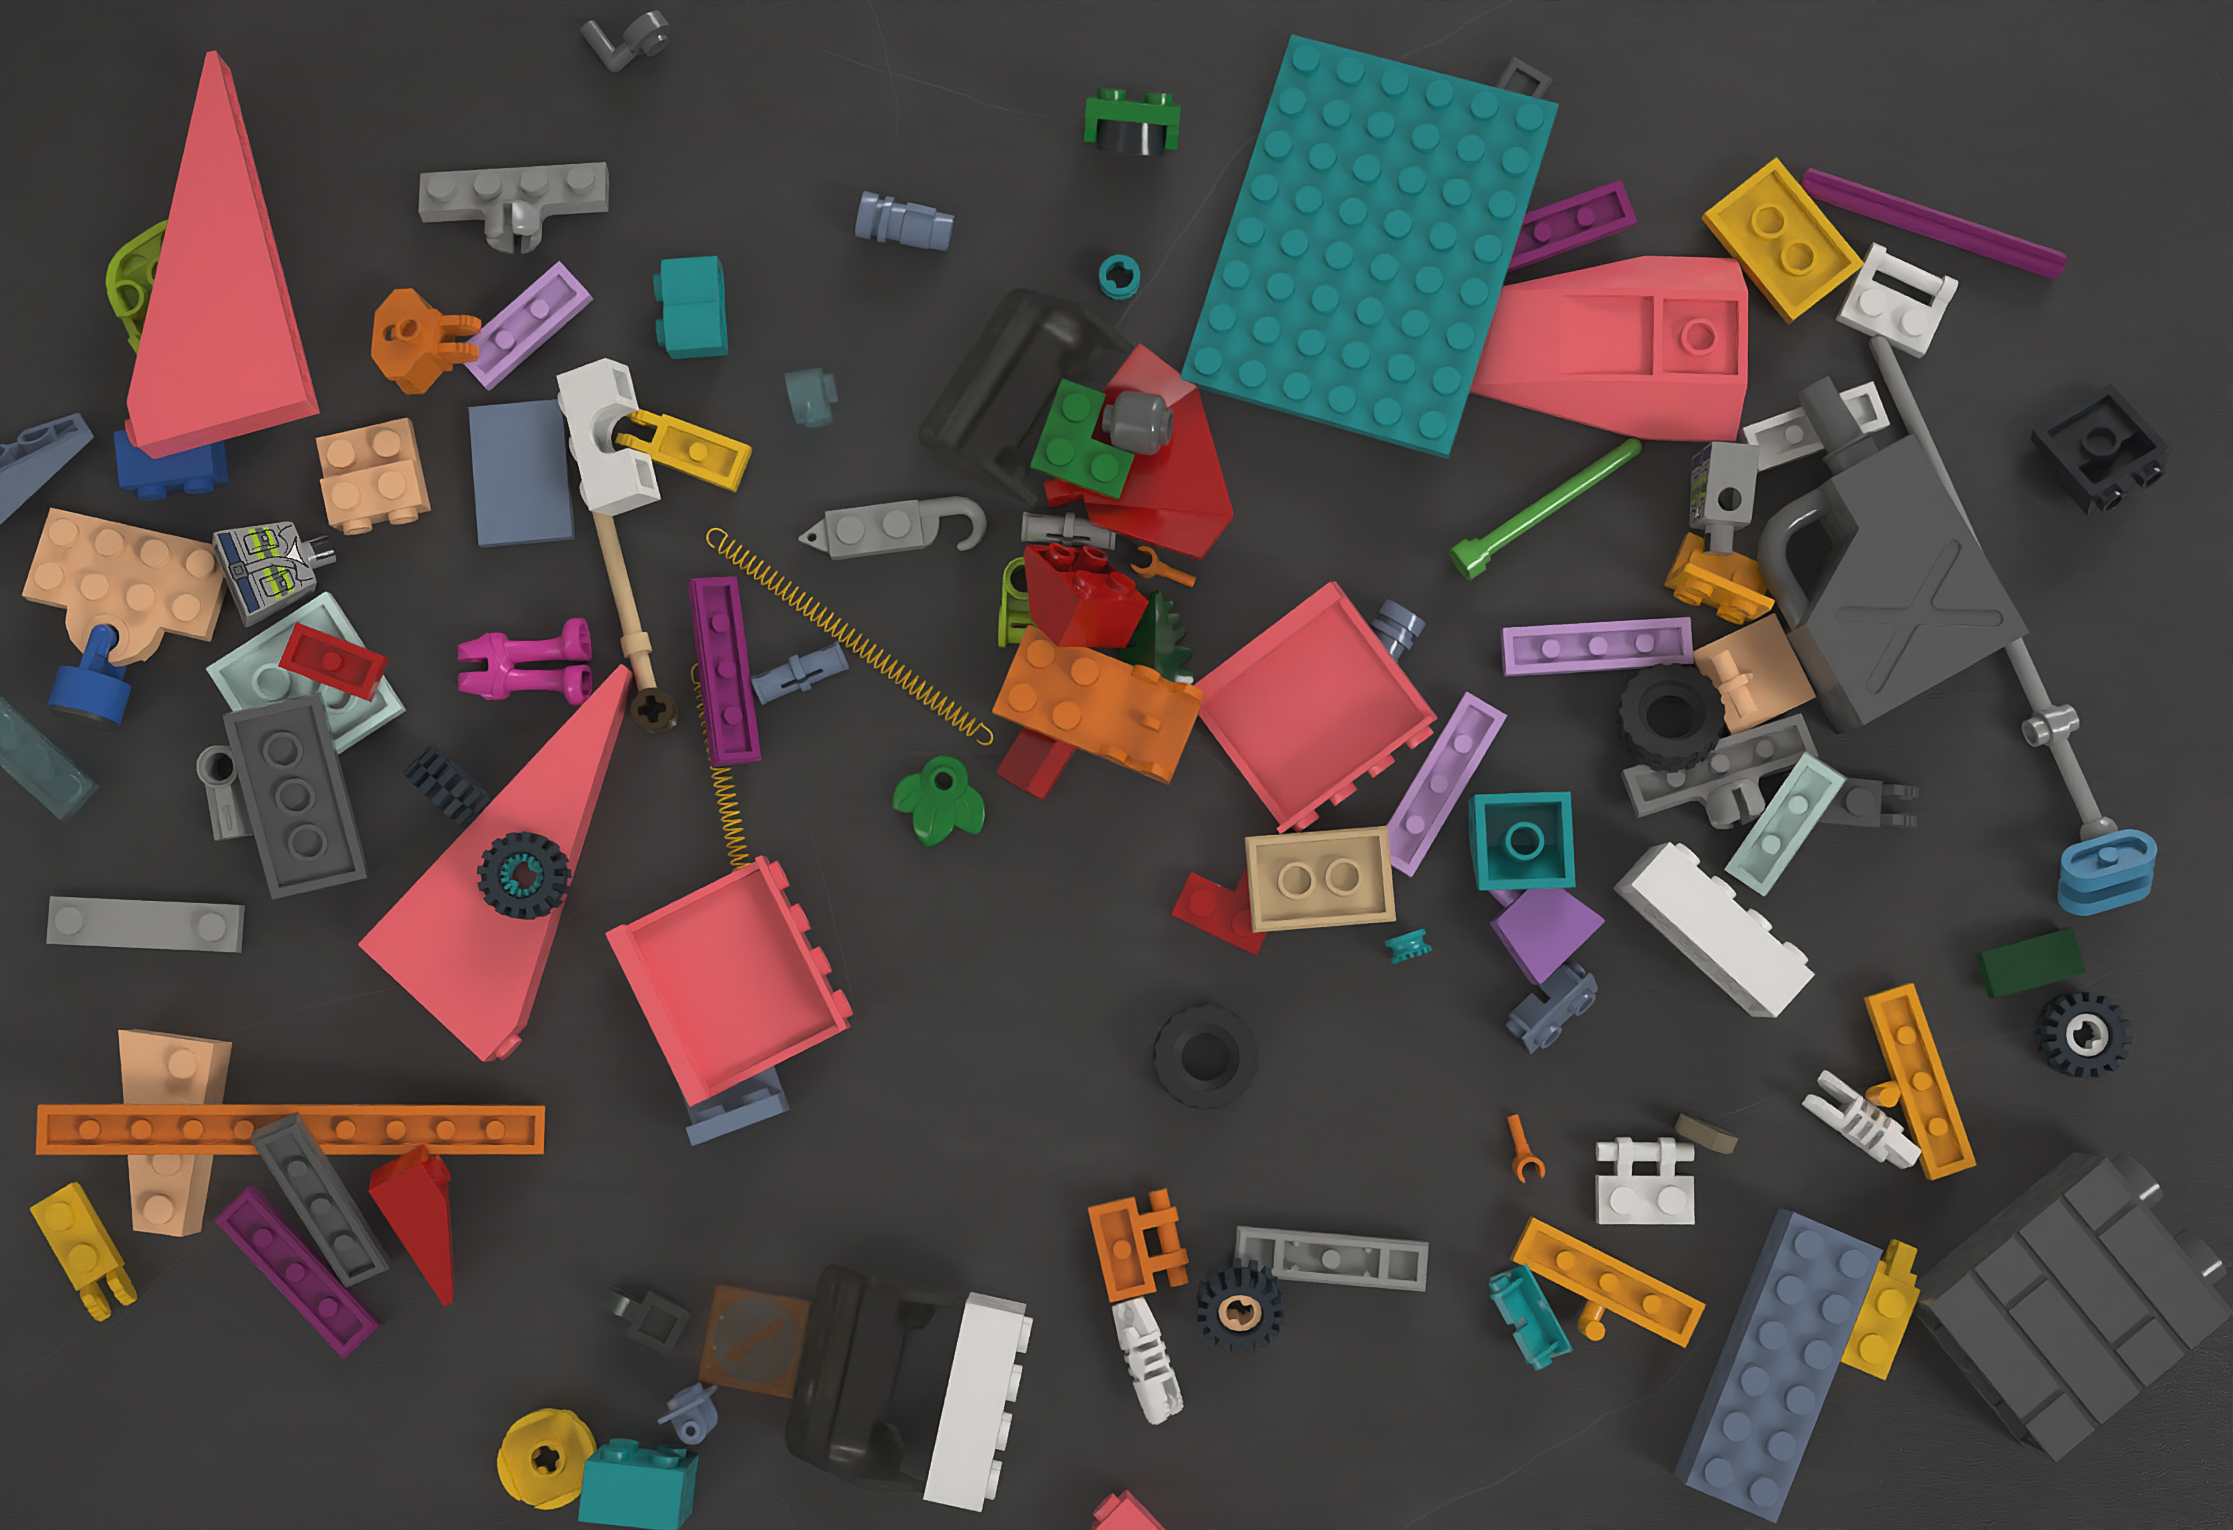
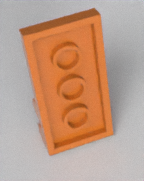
(1100, 705)

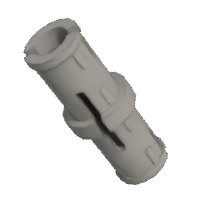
(1065, 530)

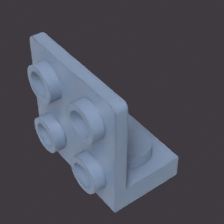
(737, 1107)

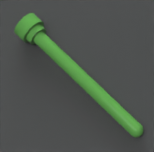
(1472, 555)

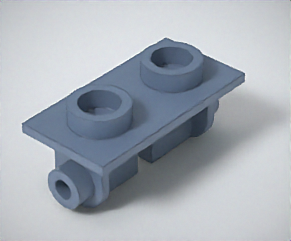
(1567, 997)
(692, 1413)

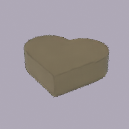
(1705, 1134)

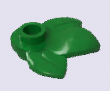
(938, 807)

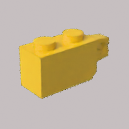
(1884, 1312)

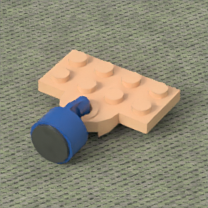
(120, 599)

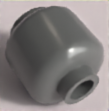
(1138, 422)

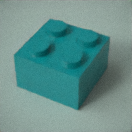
(638, 1485)

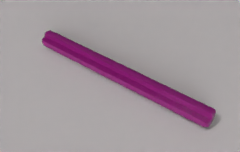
(1933, 223)

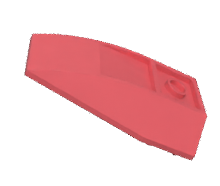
(1626, 348)

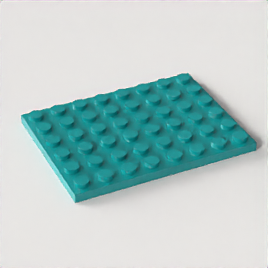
(1369, 245)

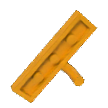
(1917, 1082)
(1606, 1285)

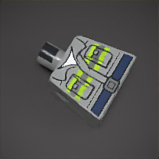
(1725, 475)
(269, 567)

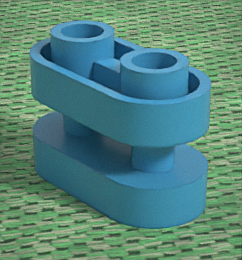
(2106, 872)

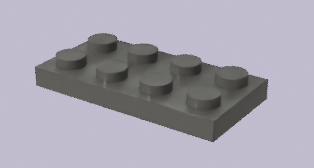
(296, 795)

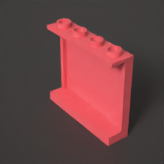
(1312, 708)
(730, 980)

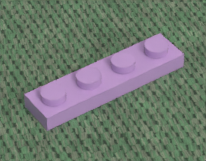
(1596, 646)
(1441, 781)

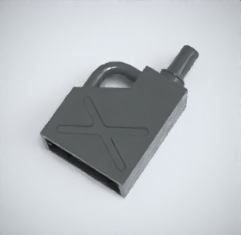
(1901, 587)

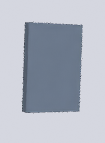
(521, 473)

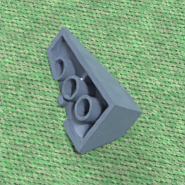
(37, 458)

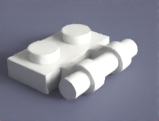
(1644, 1198)

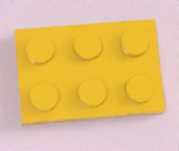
(1782, 240)

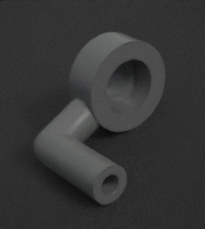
(643, 36)

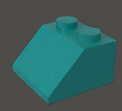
(1522, 841)

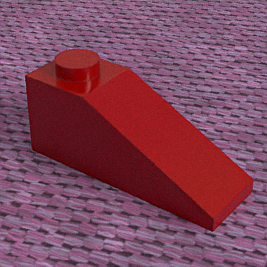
(417, 1205)

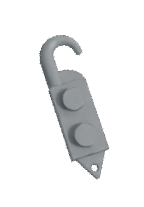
(891, 527)

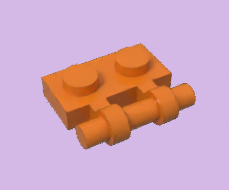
(1123, 1247)

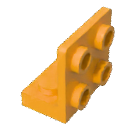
(1724, 582)

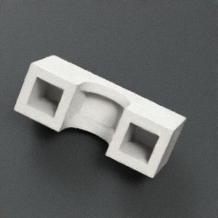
(593, 403)

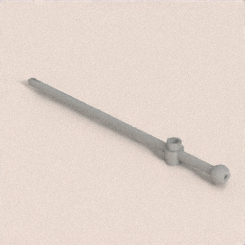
(2048, 723)

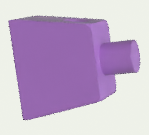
(1542, 928)

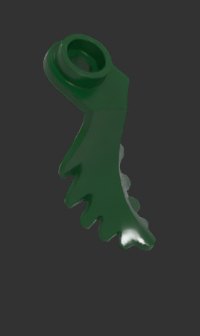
(1156, 641)

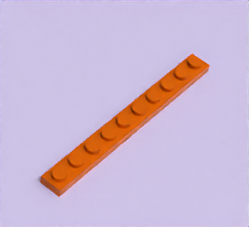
(336, 1128)

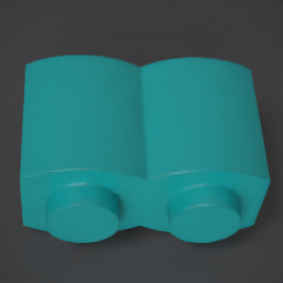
(692, 308)

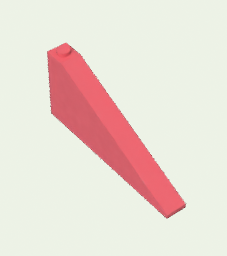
(219, 322)
(444, 939)

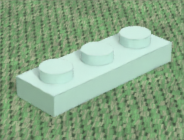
(1785, 823)

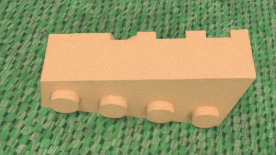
(171, 1069)

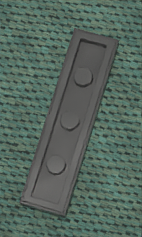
(321, 1199)

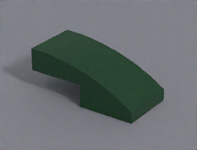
(2030, 962)

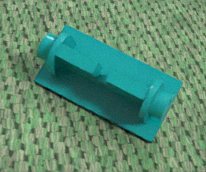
(1526, 1306)

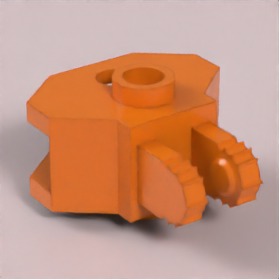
(420, 341)

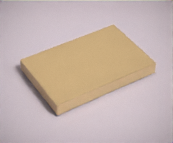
(1320, 879)

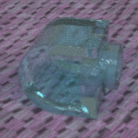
(811, 396)

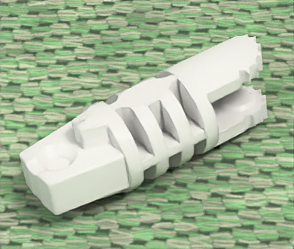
(1862, 1123)
(1148, 1363)

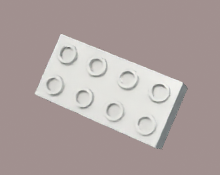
(1714, 930)
(975, 1400)

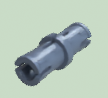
(799, 673)

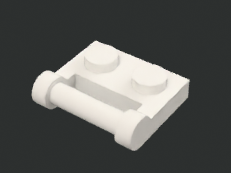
(1888, 313)

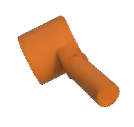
(1161, 569)
(1522, 1150)

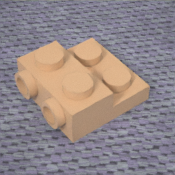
(372, 476)

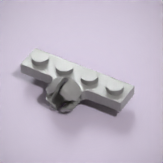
(514, 198)
(1727, 779)

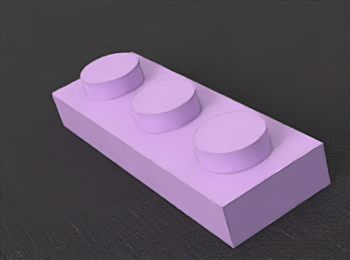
(527, 324)

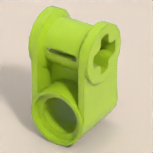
(1014, 608)

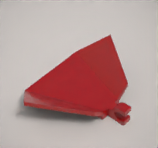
(1170, 496)

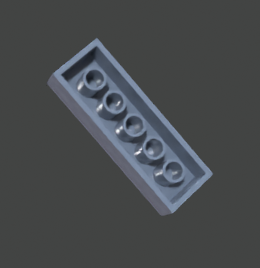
(1777, 1364)

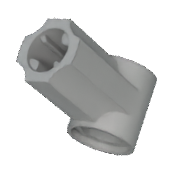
(224, 797)

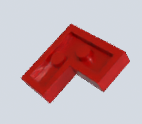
(1219, 911)

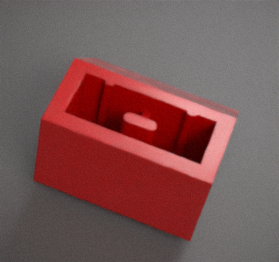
(1081, 597)

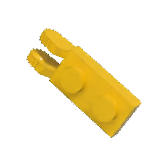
(690, 449)
(84, 1248)

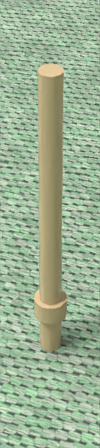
(635, 642)

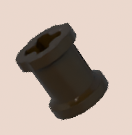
(666, 720)

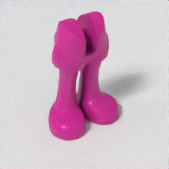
(502, 655)

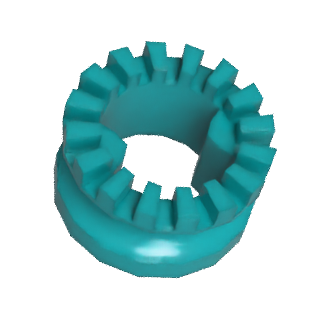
(1109, 286)
(1408, 944)

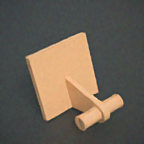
(1754, 674)

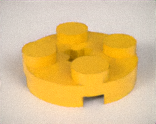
(537, 1485)

